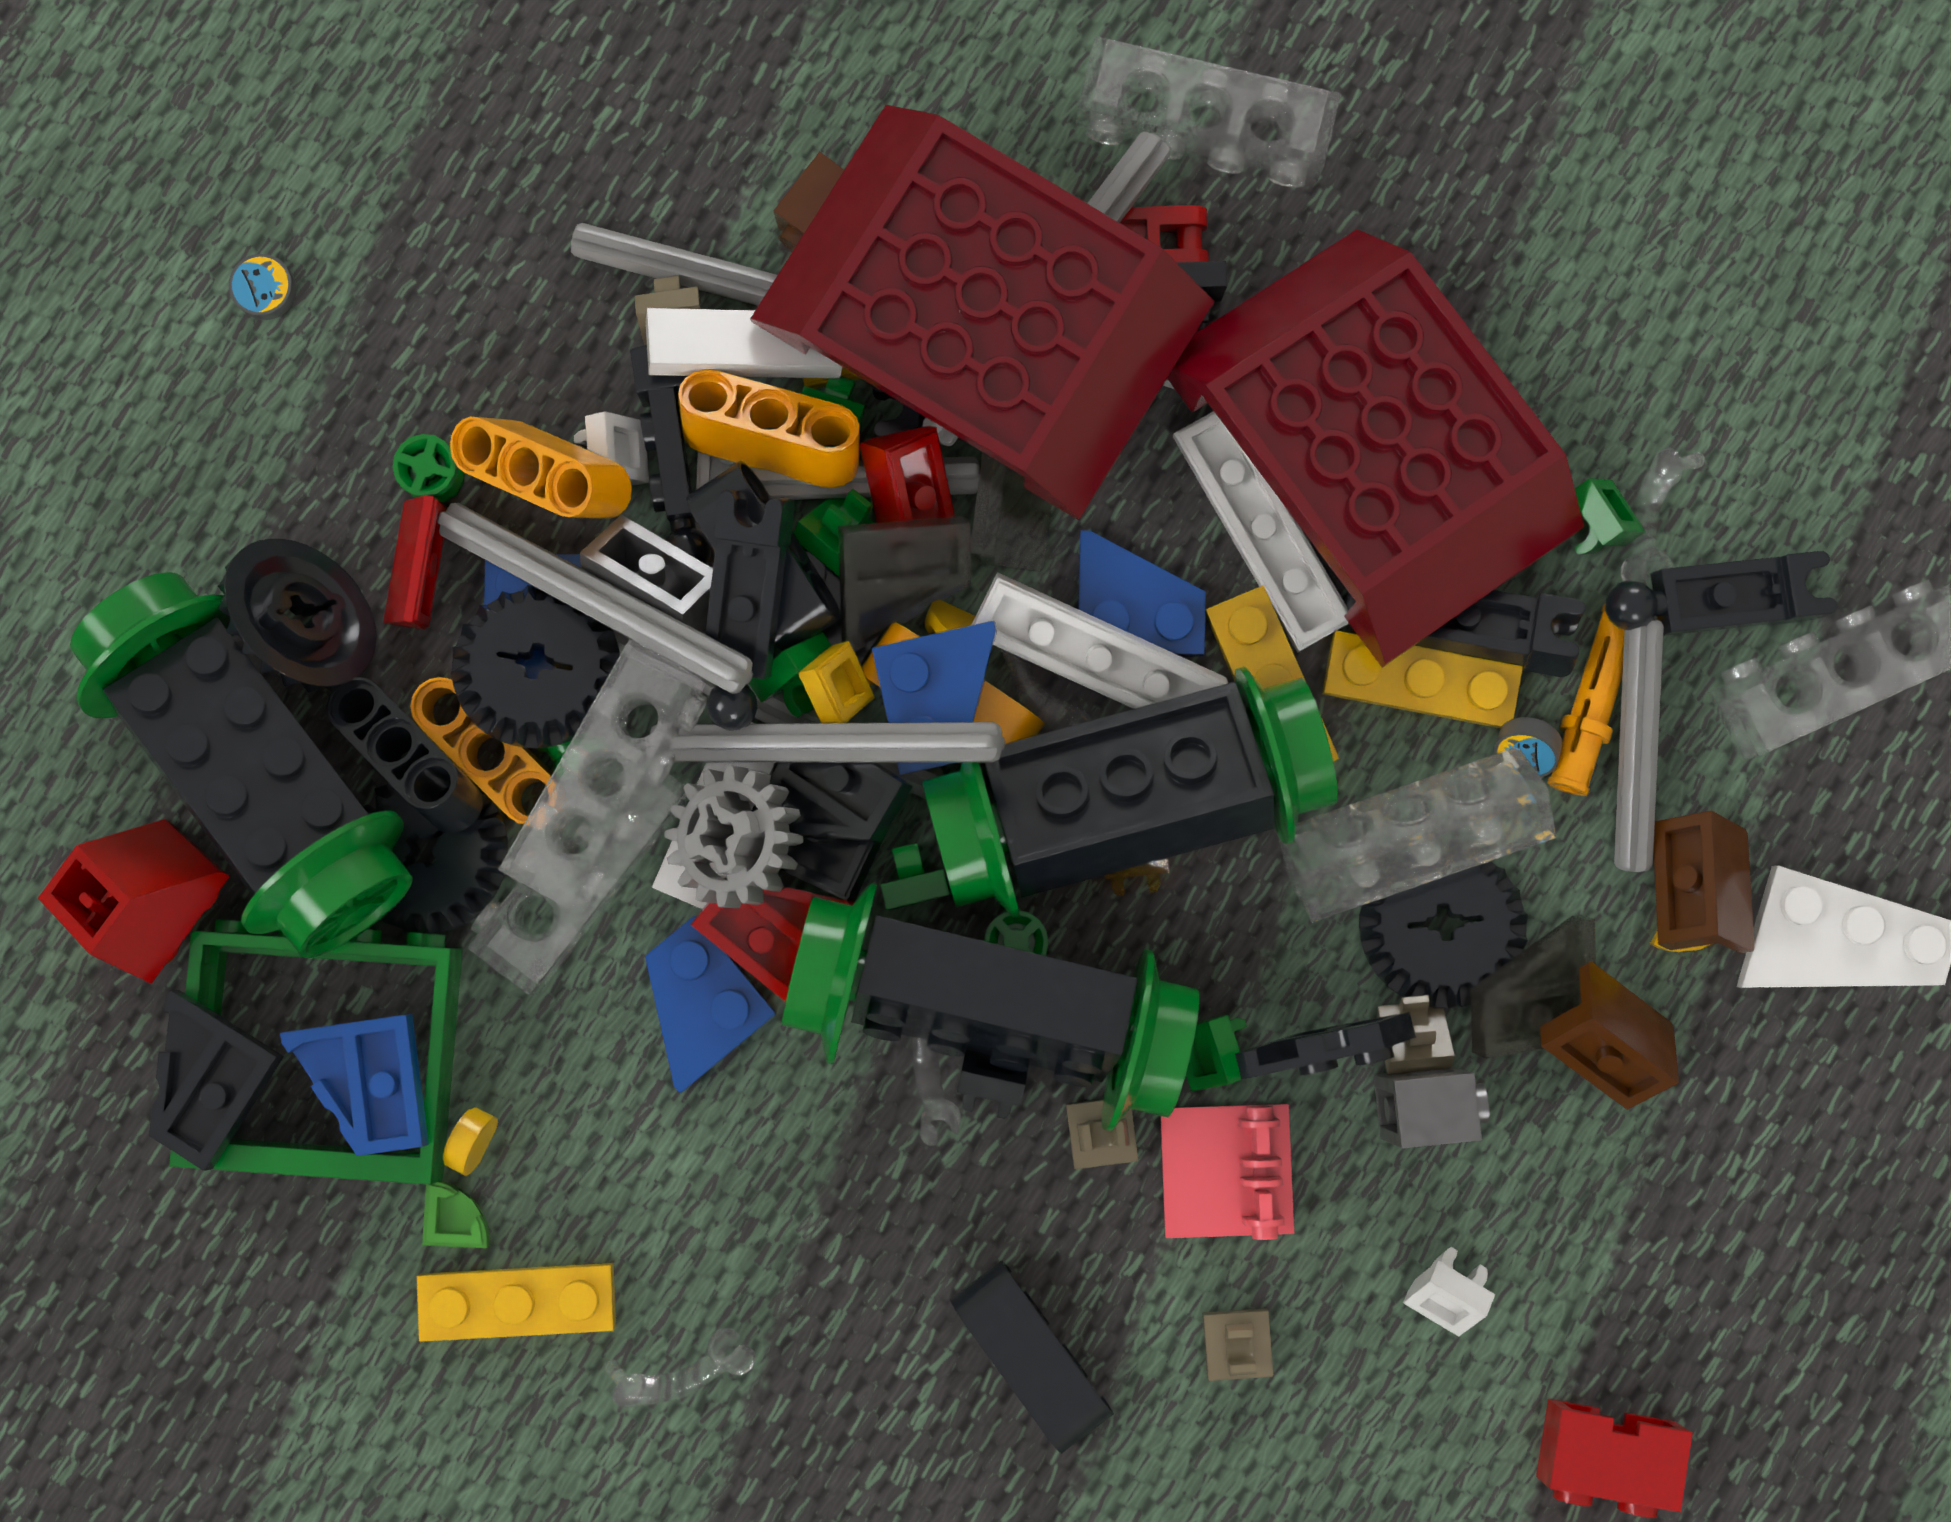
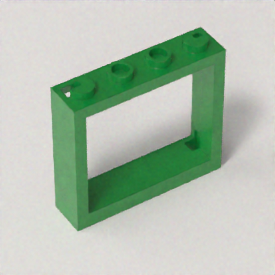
(206, 986)

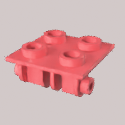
(1227, 1171)

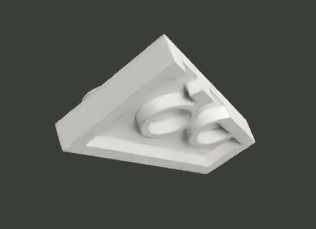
(1839, 936)

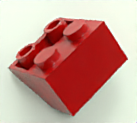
(134, 895)

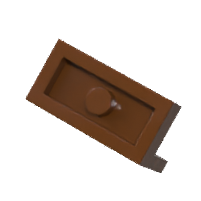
(1703, 883)
(1614, 1040)

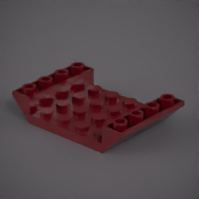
(987, 302)
(1385, 436)

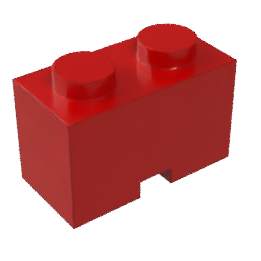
(1628, 1463)

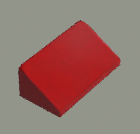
(907, 476)
(415, 564)

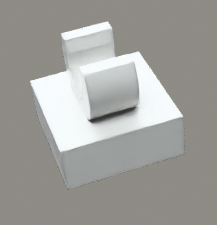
(618, 440)
(1449, 1296)

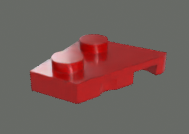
(761, 936)

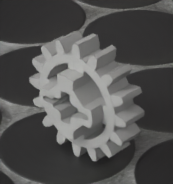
(740, 842)

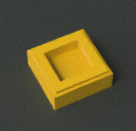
(836, 684)

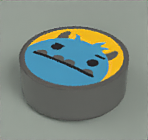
(262, 286)
(1535, 739)

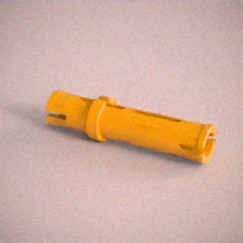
(1588, 723)

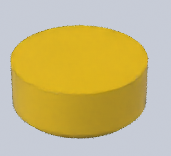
(469, 1140)

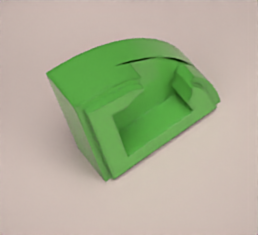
(453, 1218)

